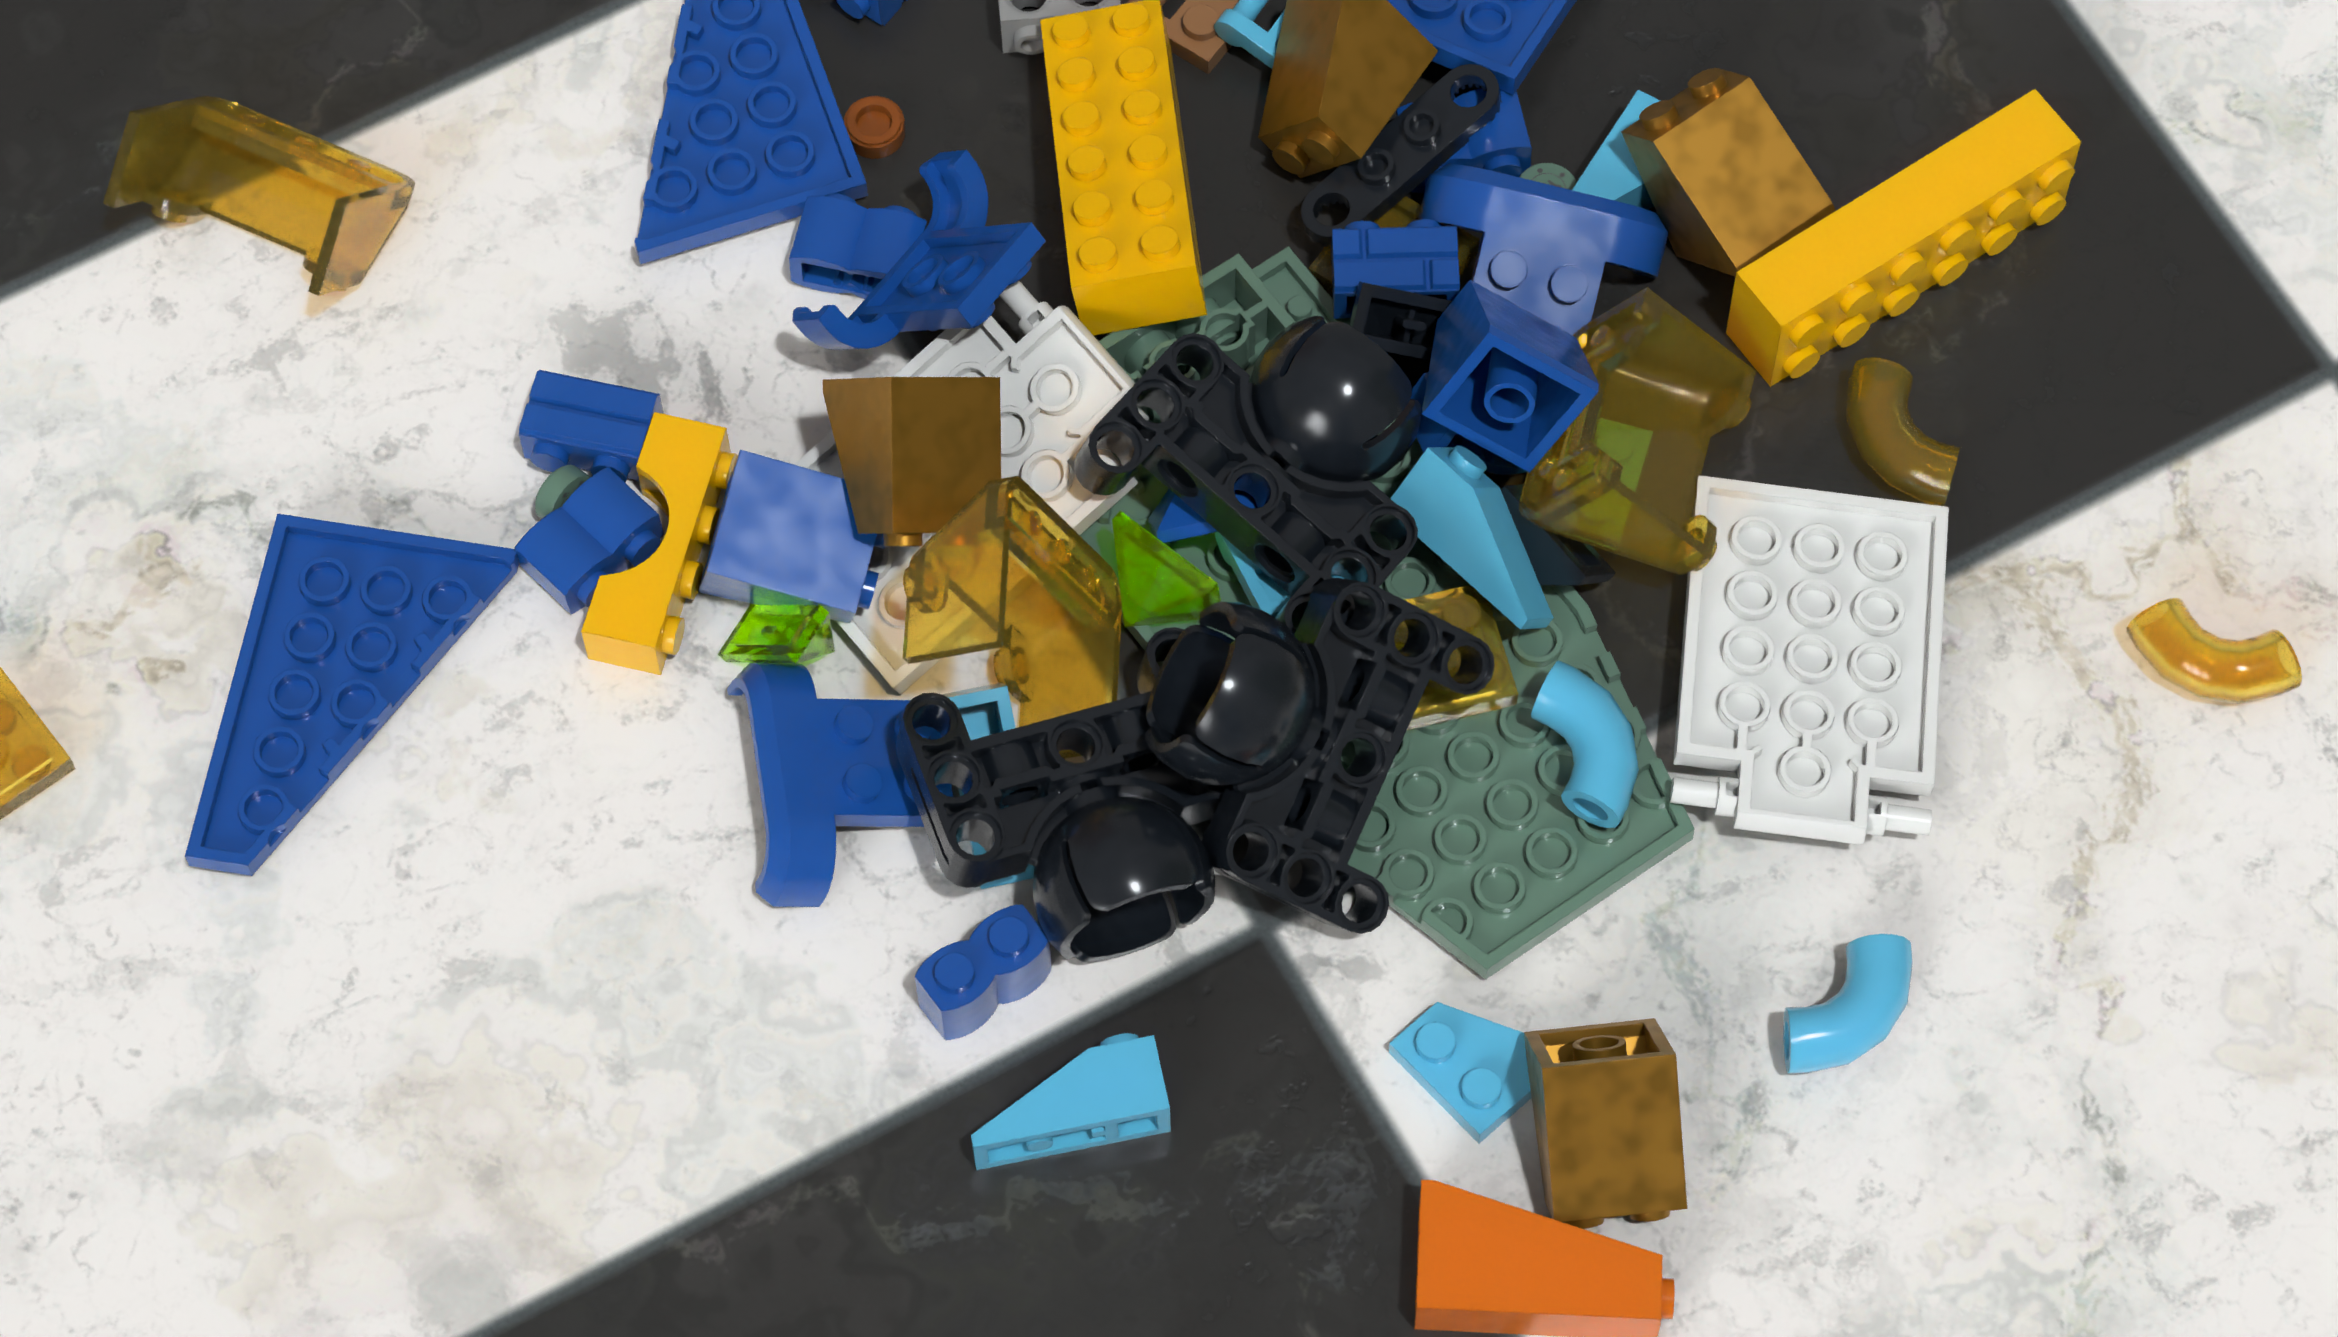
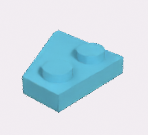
(1466, 1066)

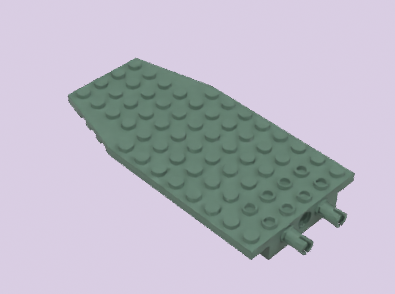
(1472, 805)

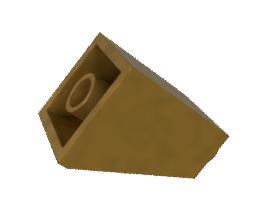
(1338, 80)
(1724, 172)
(914, 449)
(1607, 1121)

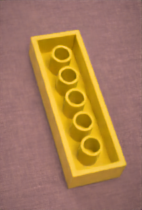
(1122, 168)
(1902, 238)

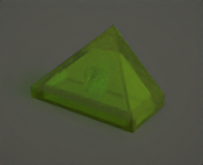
(1156, 580)
(779, 635)

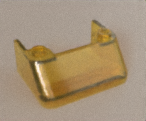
(262, 178)
(1020, 583)

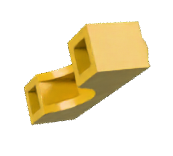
(638, 611)

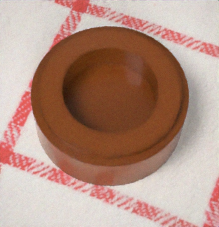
(875, 127)

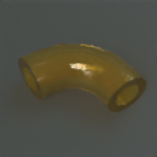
(1890, 439)
(2213, 665)

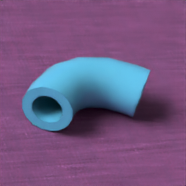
(1599, 743)
(1859, 1014)

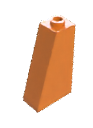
(1529, 1274)

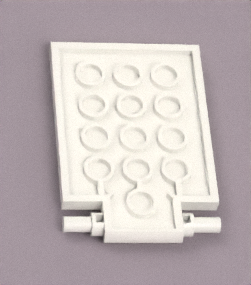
(1051, 399)
(1812, 660)

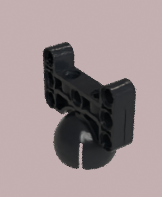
(1289, 437)
(1275, 724)
(1097, 831)

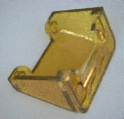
(1635, 452)

